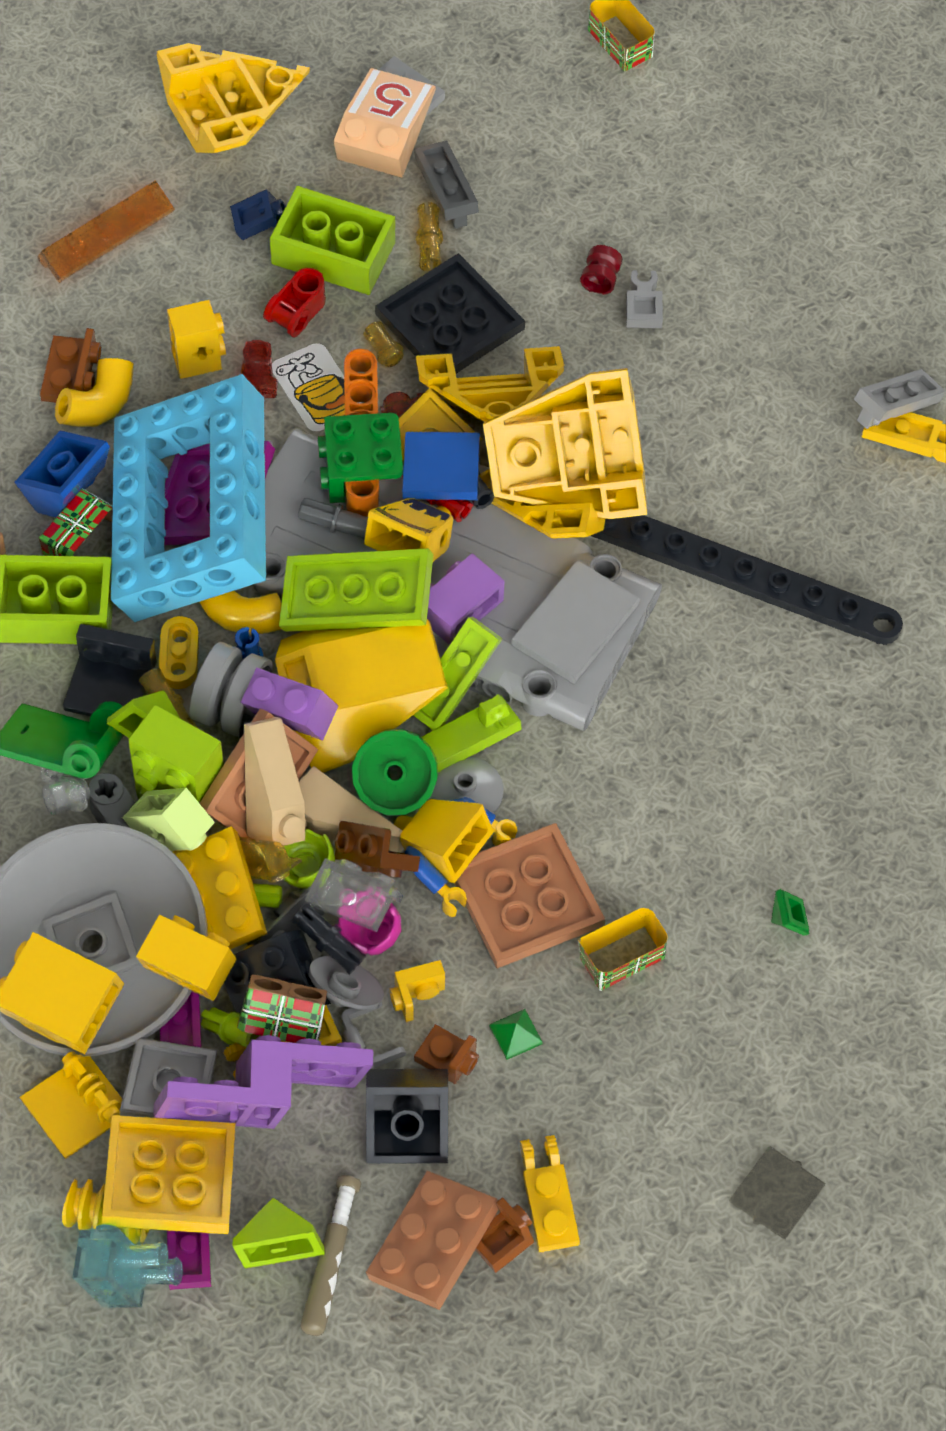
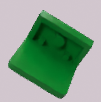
(359, 450)

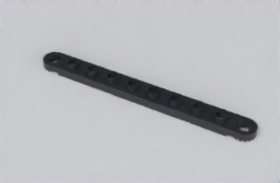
(752, 576)

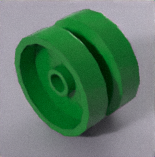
(375, 783)

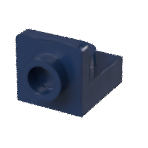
(256, 214)

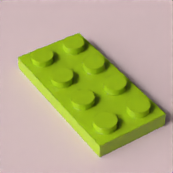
(356, 590)

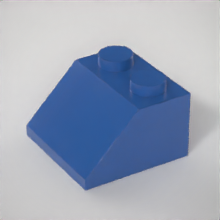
(62, 471)

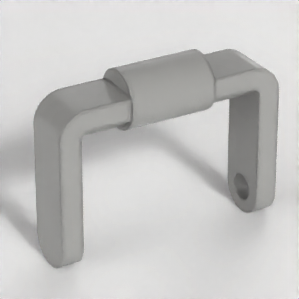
(352, 1034)

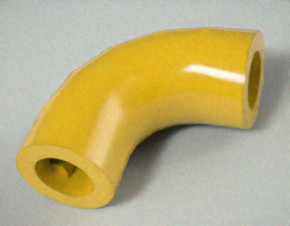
(102, 401)
(236, 612)

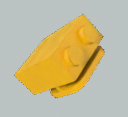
(58, 992)

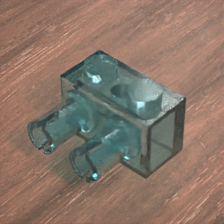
(118, 1270)

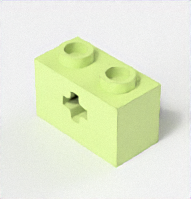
(170, 818)

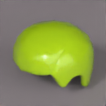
(312, 854)

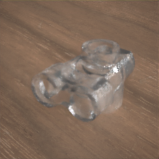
(64, 792)

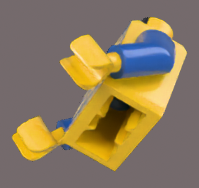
(447, 840)

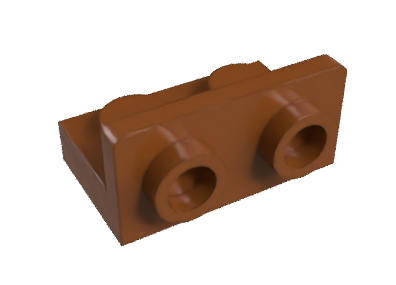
(70, 365)

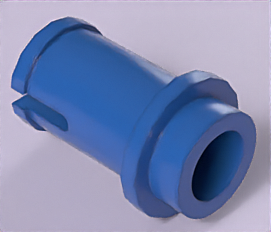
(247, 643)

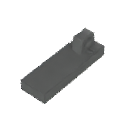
(446, 182)

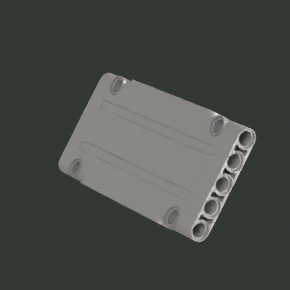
(512, 549)

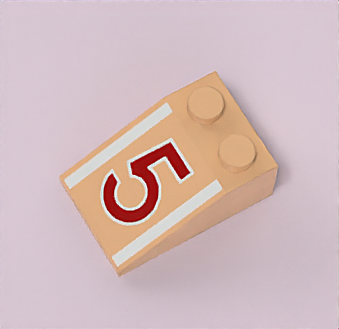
(383, 122)

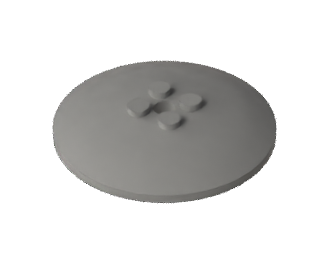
(104, 885)

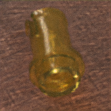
(388, 351)

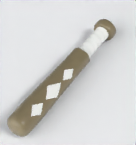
(326, 1272)

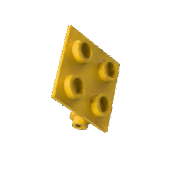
(74, 1104)

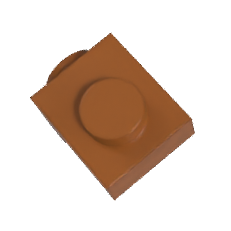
(505, 1236)

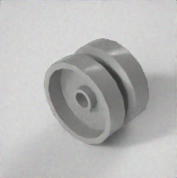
(222, 687)

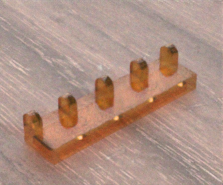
(106, 232)

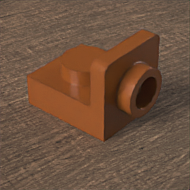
(448, 1052)

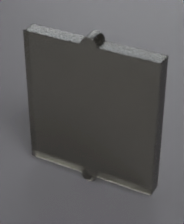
(777, 1192)

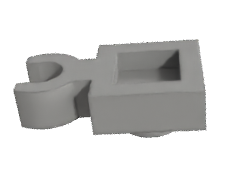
(643, 303)

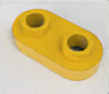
(179, 655)

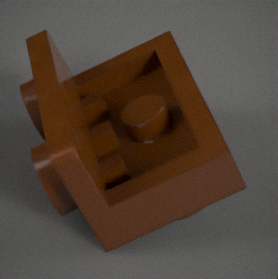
(370, 850)

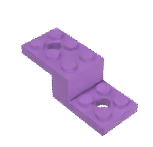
(264, 1082)

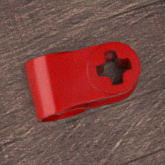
(295, 307)

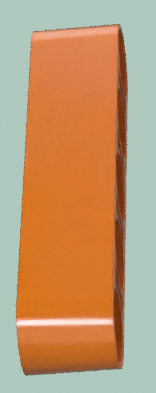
(361, 388)

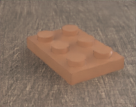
(227, 794)
(433, 1239)

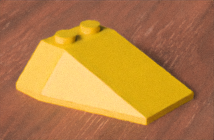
(572, 447)

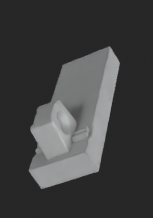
(897, 397)

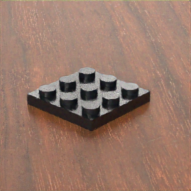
(450, 313)

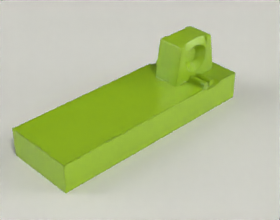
(461, 667)
(473, 732)

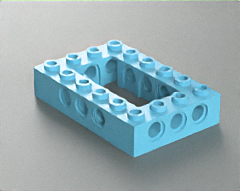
(234, 556)

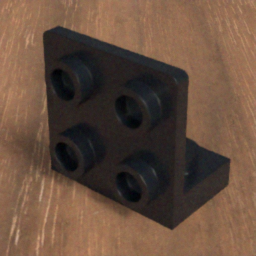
(108, 668)
(280, 958)

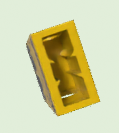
(409, 526)

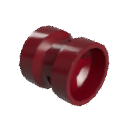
(602, 266)

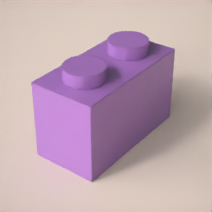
(463, 592)
(297, 704)

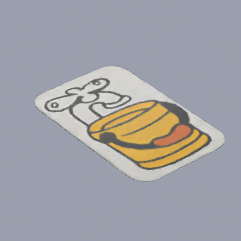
(312, 384)

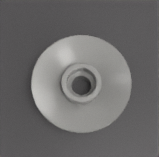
(485, 780)
(355, 990)

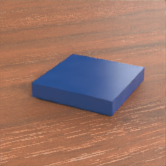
(441, 465)

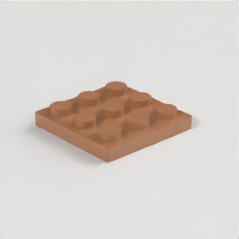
(528, 896)

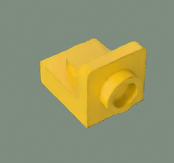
(420, 982)

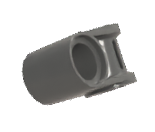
(109, 799)

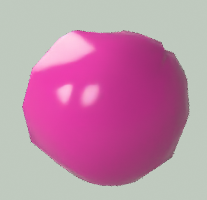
(373, 942)

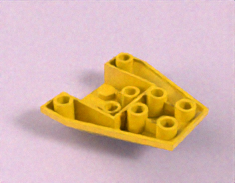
(372, 676)

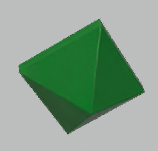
(790, 912)
(515, 1034)

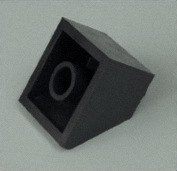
(406, 1116)

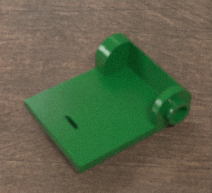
(61, 740)

